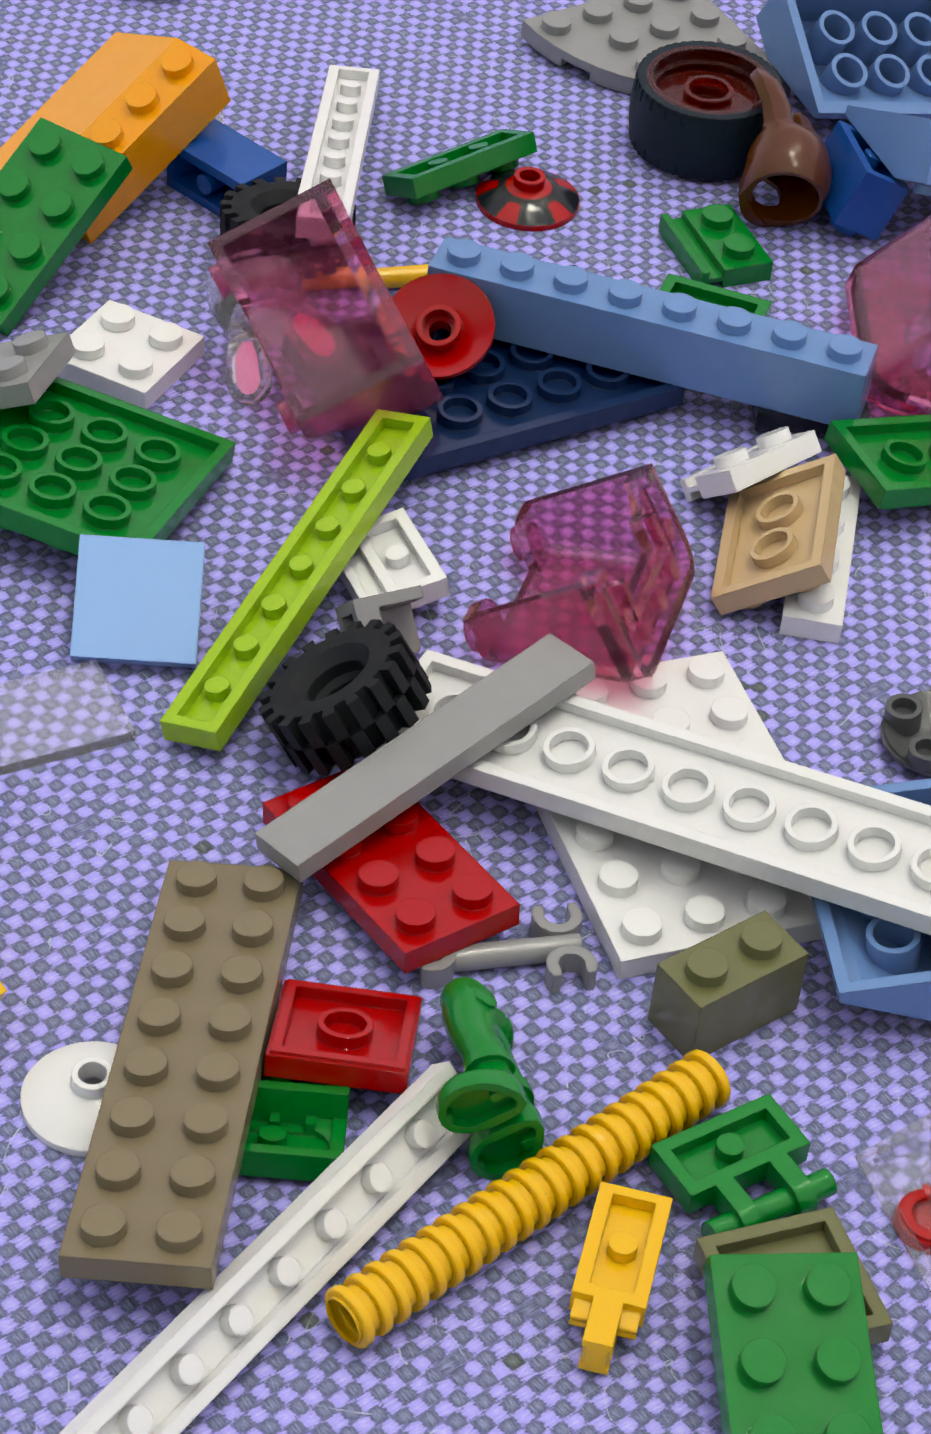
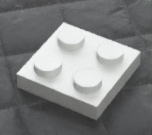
(131, 354)

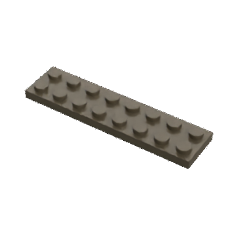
(184, 1079)

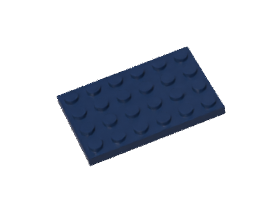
(524, 400)

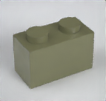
(728, 985)

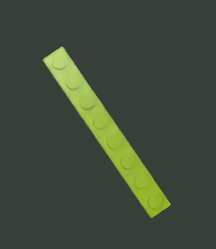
(296, 581)

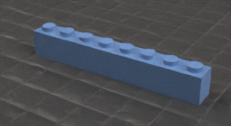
(666, 334)

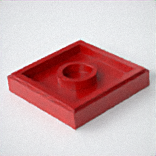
(343, 1036)

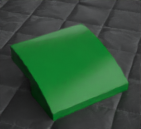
(295, 1129)

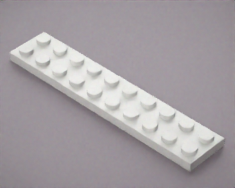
(709, 801)

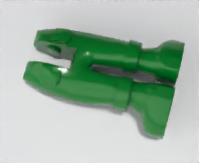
(491, 1092)

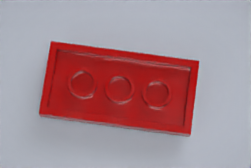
(411, 886)

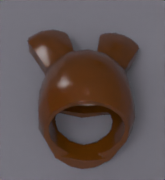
(787, 158)

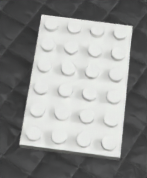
(650, 898)

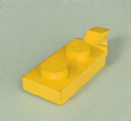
(616, 1270)

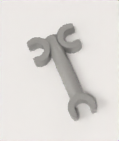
(550, 943)

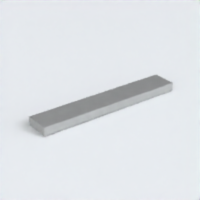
(424, 757)

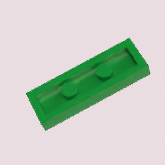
(459, 165)

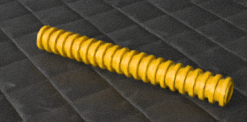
(524, 1199)

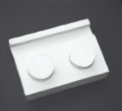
(745, 467)
(394, 559)

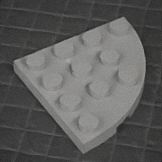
(616, 35)

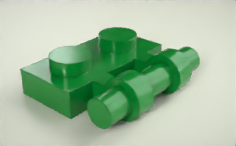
(734, 1152)

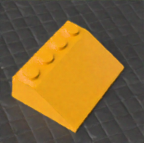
(138, 99)

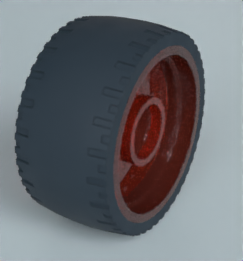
(697, 109)

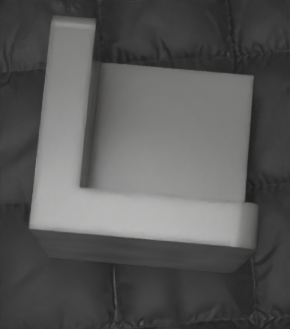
(387, 606)

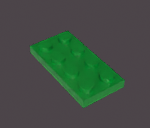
(47, 203)

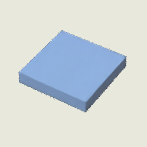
(137, 601)

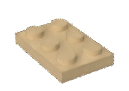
(779, 536)

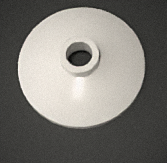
(65, 1095)

